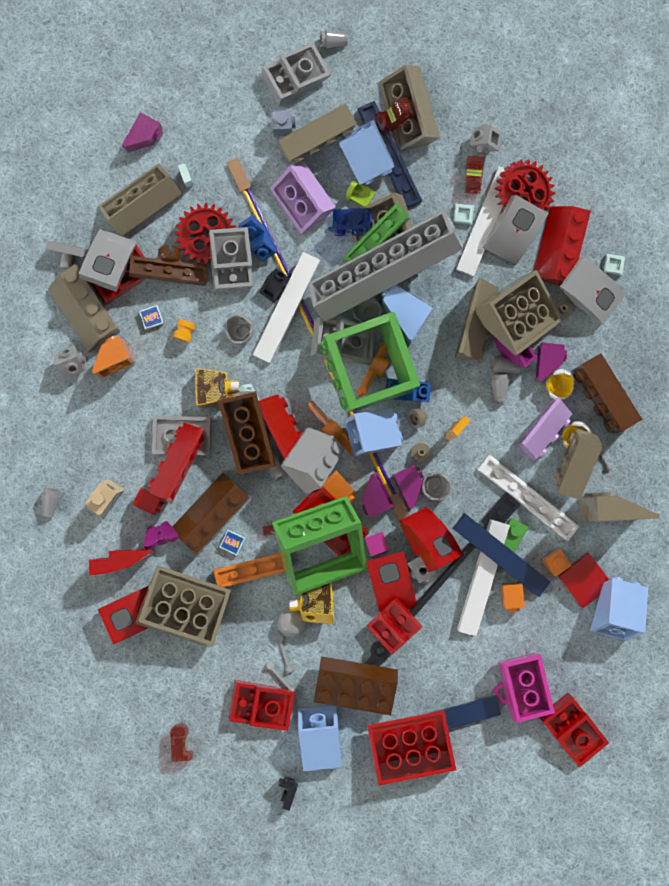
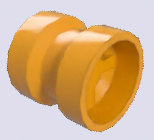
(184, 330)

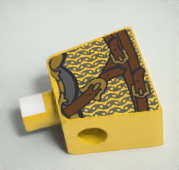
(212, 386)
(316, 605)

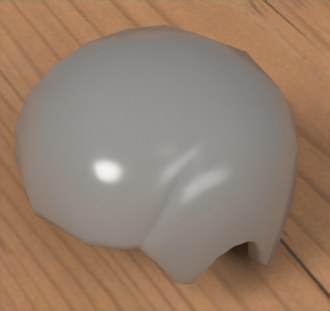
(372, 305)
(232, 325)
(433, 479)
(290, 623)

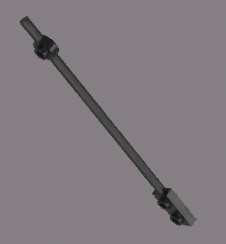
(499, 512)

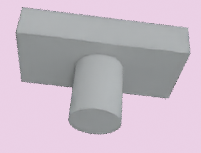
(67, 252)

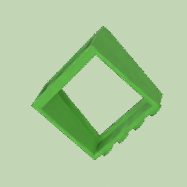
(398, 355)
(316, 527)

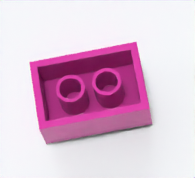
(526, 687)

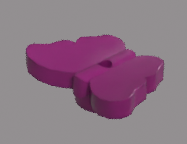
(159, 535)

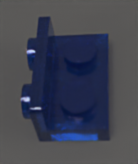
(351, 221)

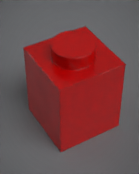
(148, 502)

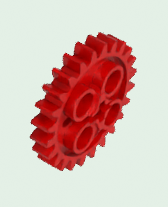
(539, 184)
(201, 217)

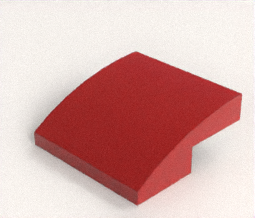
(584, 580)
(394, 626)

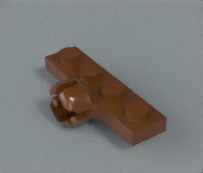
(168, 268)

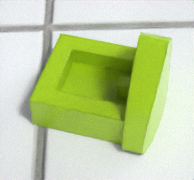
(360, 194)

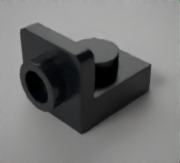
(274, 285)
(288, 795)

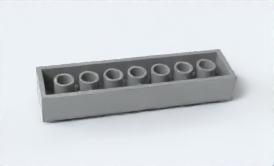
(385, 266)

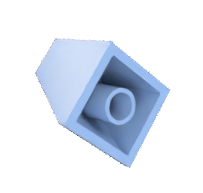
(367, 153)
(408, 309)
(373, 432)
(621, 609)
(319, 738)

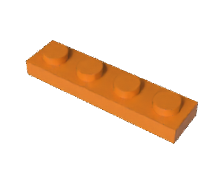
(249, 570)

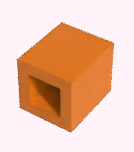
(556, 562)
(512, 596)

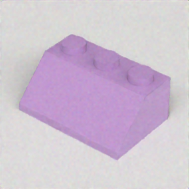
(302, 197)
(545, 429)

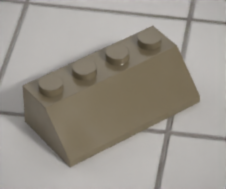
(421, 126)
(316, 134)
(140, 200)
(83, 308)
(473, 332)

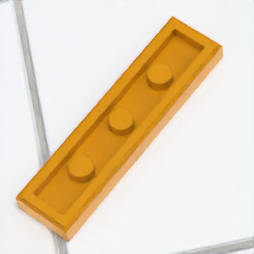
(457, 428)

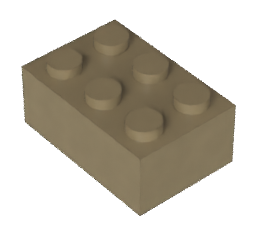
(577, 463)

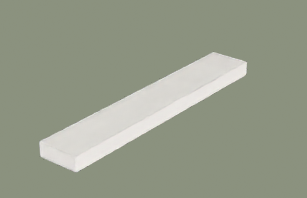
(485, 222)
(286, 307)
(528, 498)
(481, 584)

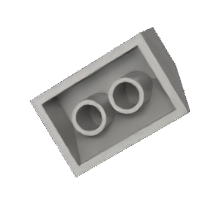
(312, 459)

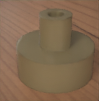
(563, 304)
(416, 418)
(415, 452)

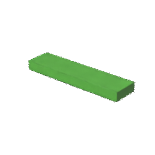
(380, 232)

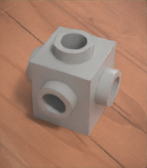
(485, 139)
(70, 362)
(421, 575)

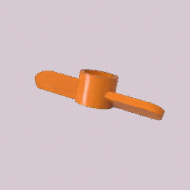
(376, 368)
(331, 427)

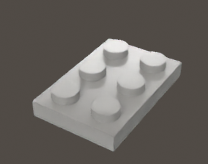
(166, 426)

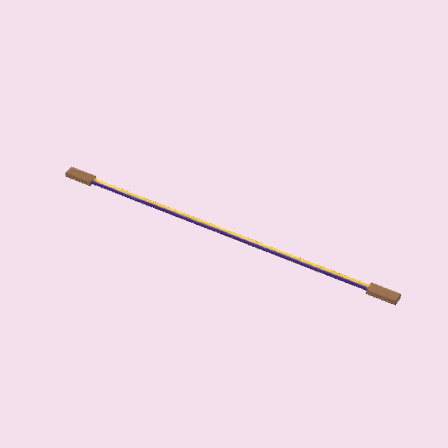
(243, 185)

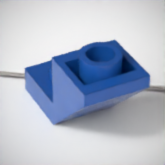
(261, 242)
(421, 394)

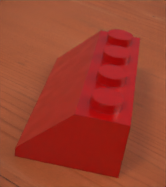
(561, 243)
(280, 423)
(177, 463)

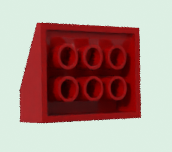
(411, 747)

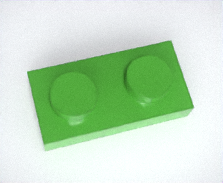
(515, 534)

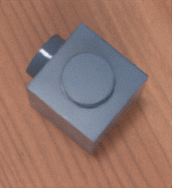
(282, 122)

